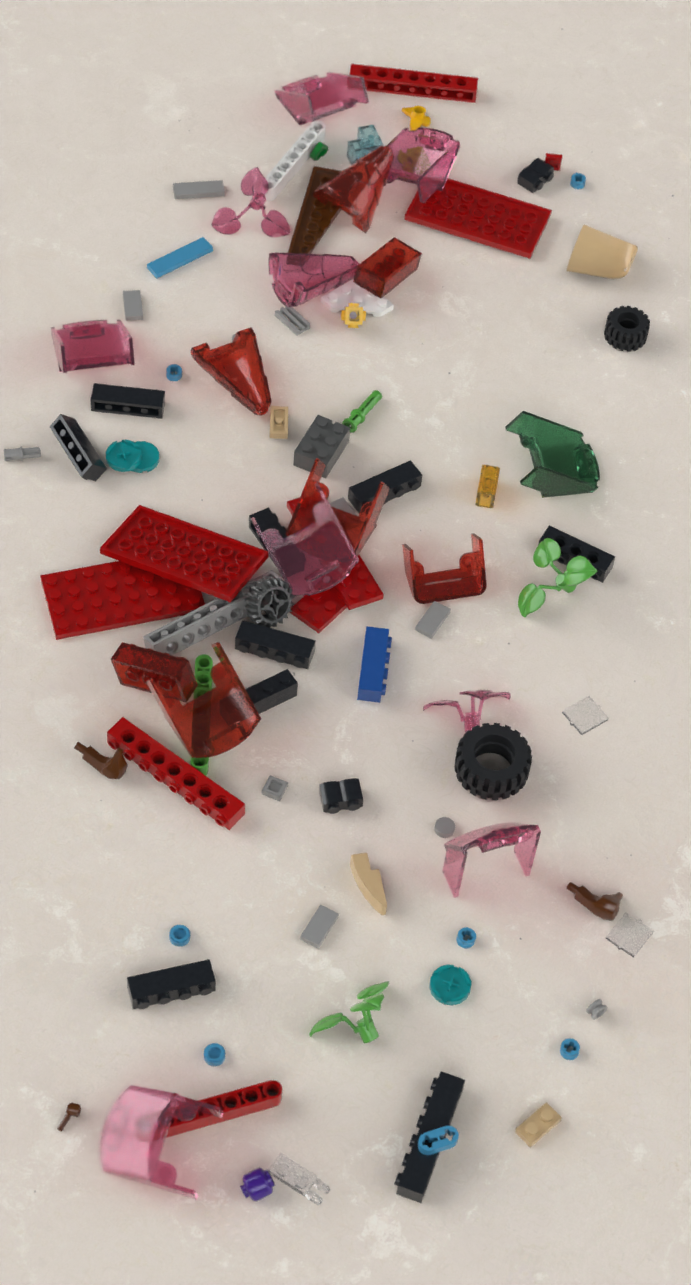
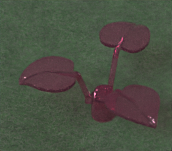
(252, 184)
(471, 718)

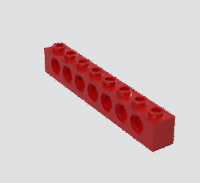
(417, 83)
(186, 774)

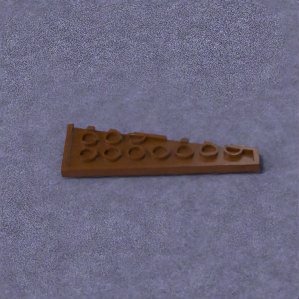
(314, 215)

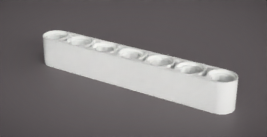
(294, 159)

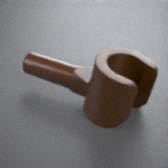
(72, 1110)

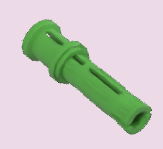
(358, 415)

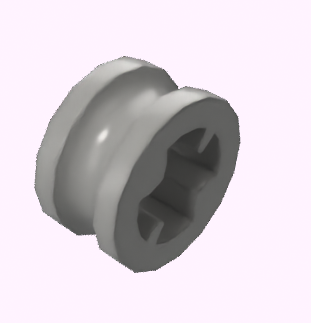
(596, 1009)

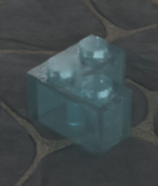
(366, 142)

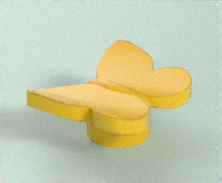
(417, 117)

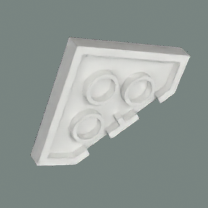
(353, 293)

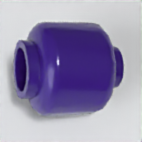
(257, 1184)

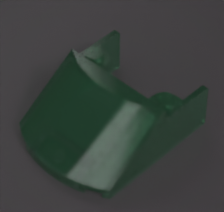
(559, 457)

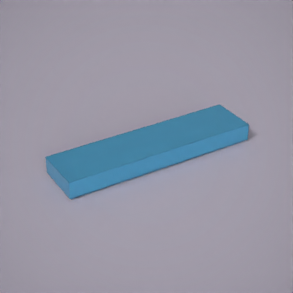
(179, 257)

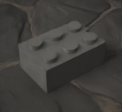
(322, 442)

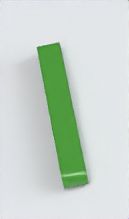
(203, 667)

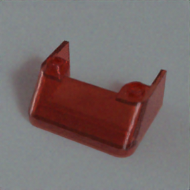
(448, 584)

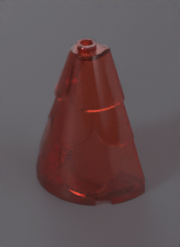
(359, 187)
(238, 370)

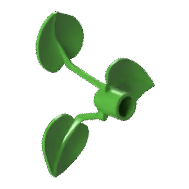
(578, 571)
(365, 1027)

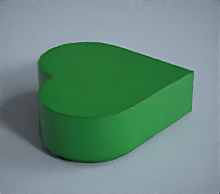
(319, 151)

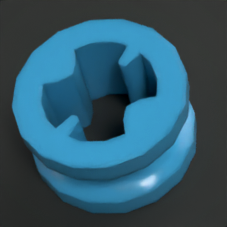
(578, 181)
(174, 368)
(470, 942)
(569, 1055)

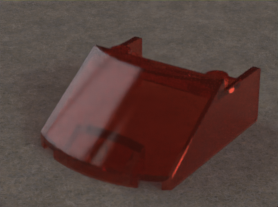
(356, 528)
(214, 719)

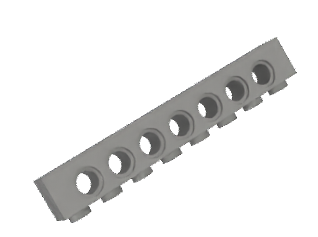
(202, 621)

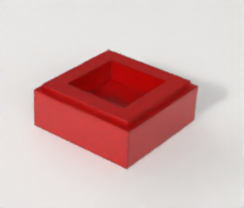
(554, 160)

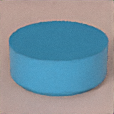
(179, 935)
(214, 1054)

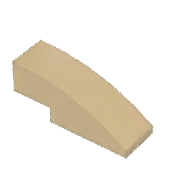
(368, 882)

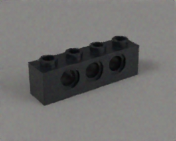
(574, 547)

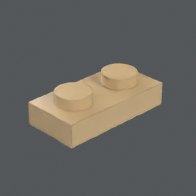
(279, 422)
(538, 1124)

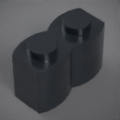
(535, 175)
(341, 795)

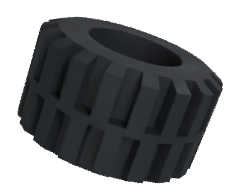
(627, 328)

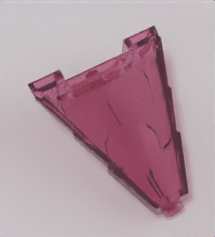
(308, 275)

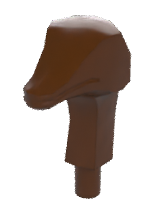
(110, 767)
(604, 907)

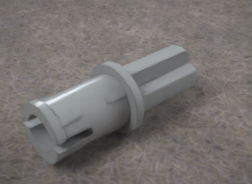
(21, 453)

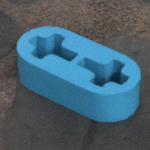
(436, 1136)

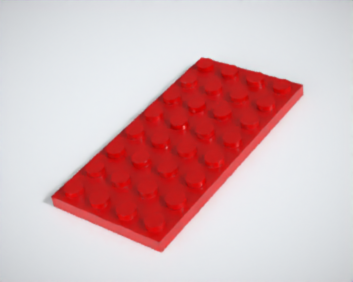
(482, 217)
(184, 553)
(112, 598)

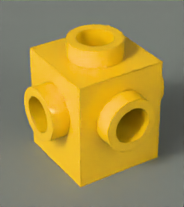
(360, 315)

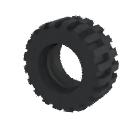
(495, 740)

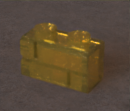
(487, 486)

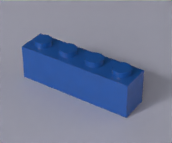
(373, 664)

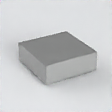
(274, 788)

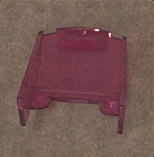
(321, 97)
(423, 159)
(92, 345)
(313, 556)
(488, 838)
(137, 1134)

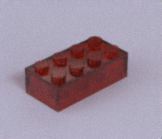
(387, 267)
(169, 672)

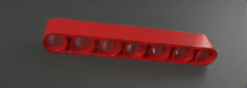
(236, 1097)

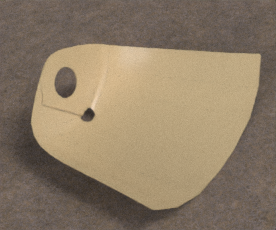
(601, 255)

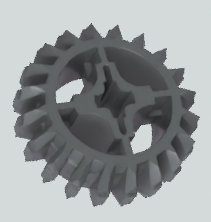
(263, 598)

